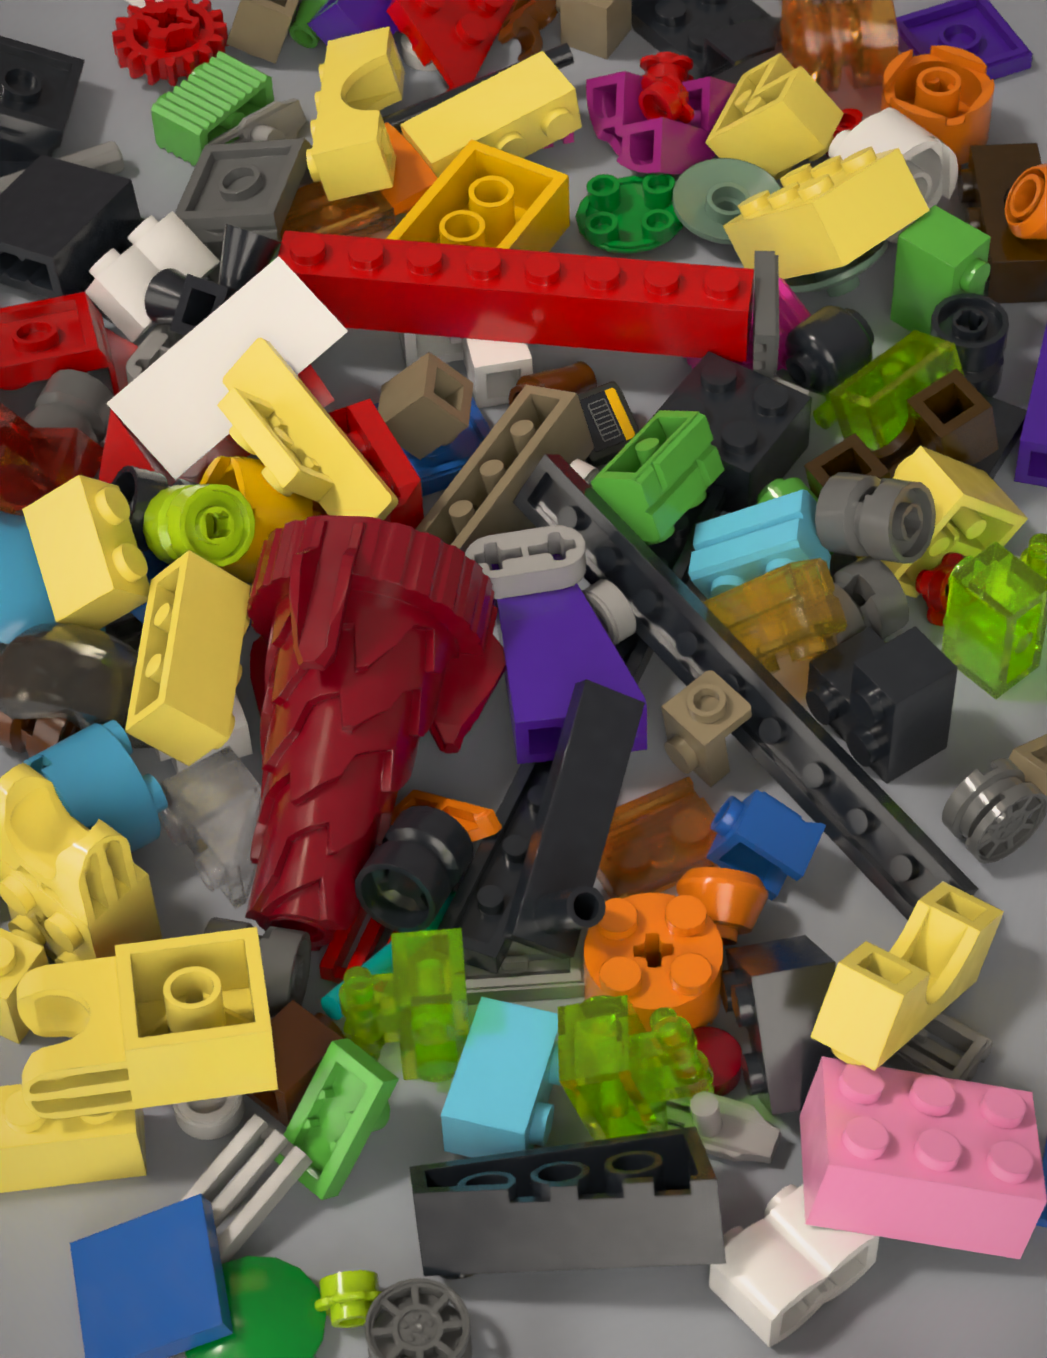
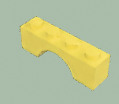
(349, 135)
(890, 996)

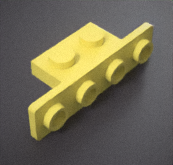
(298, 438)

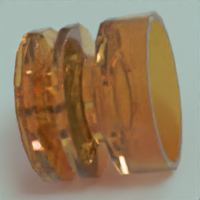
(840, 35)

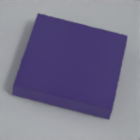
(968, 26)

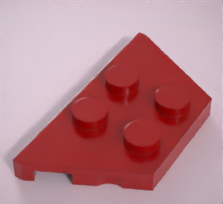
(451, 33)

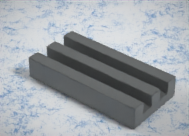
(765, 313)

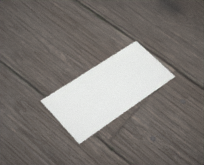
(177, 397)

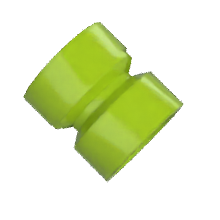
(199, 518)

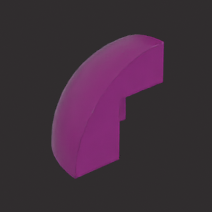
(658, 143)

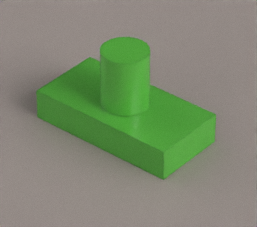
(338, 1115)

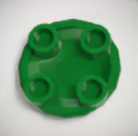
(628, 213)
(268, 1311)

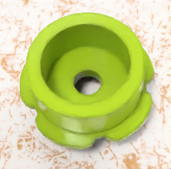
(348, 1297)

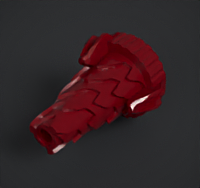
(356, 659)

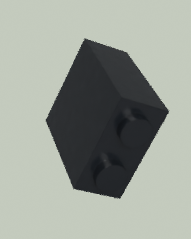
(60, 224)

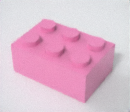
(921, 1158)

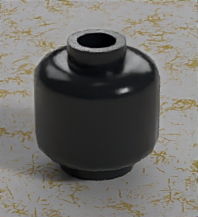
(828, 348)

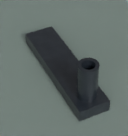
(573, 822)

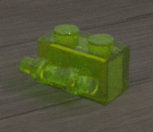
(876, 396)
(997, 615)
(415, 1005)
(620, 1071)

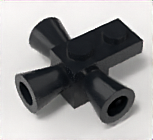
(189, 300)

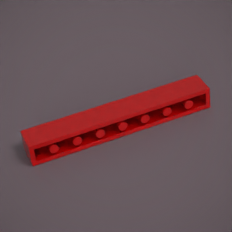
(526, 295)

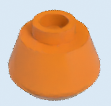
(1028, 204)
(730, 898)

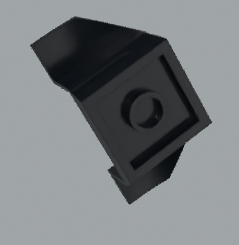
(707, 31)
(34, 101)

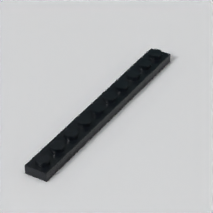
(780, 731)
(492, 877)

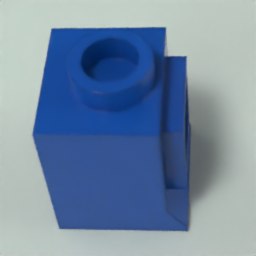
(763, 839)

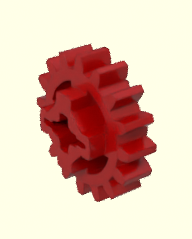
(168, 38)

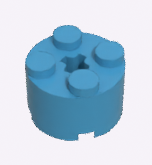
(102, 782)

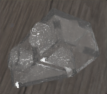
(216, 814)

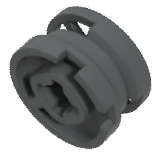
(993, 810)
(418, 1322)

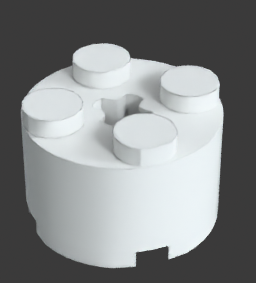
(927, 157)

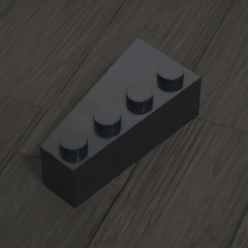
(571, 1207)

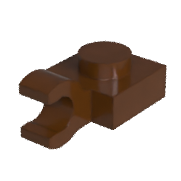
(524, 24)

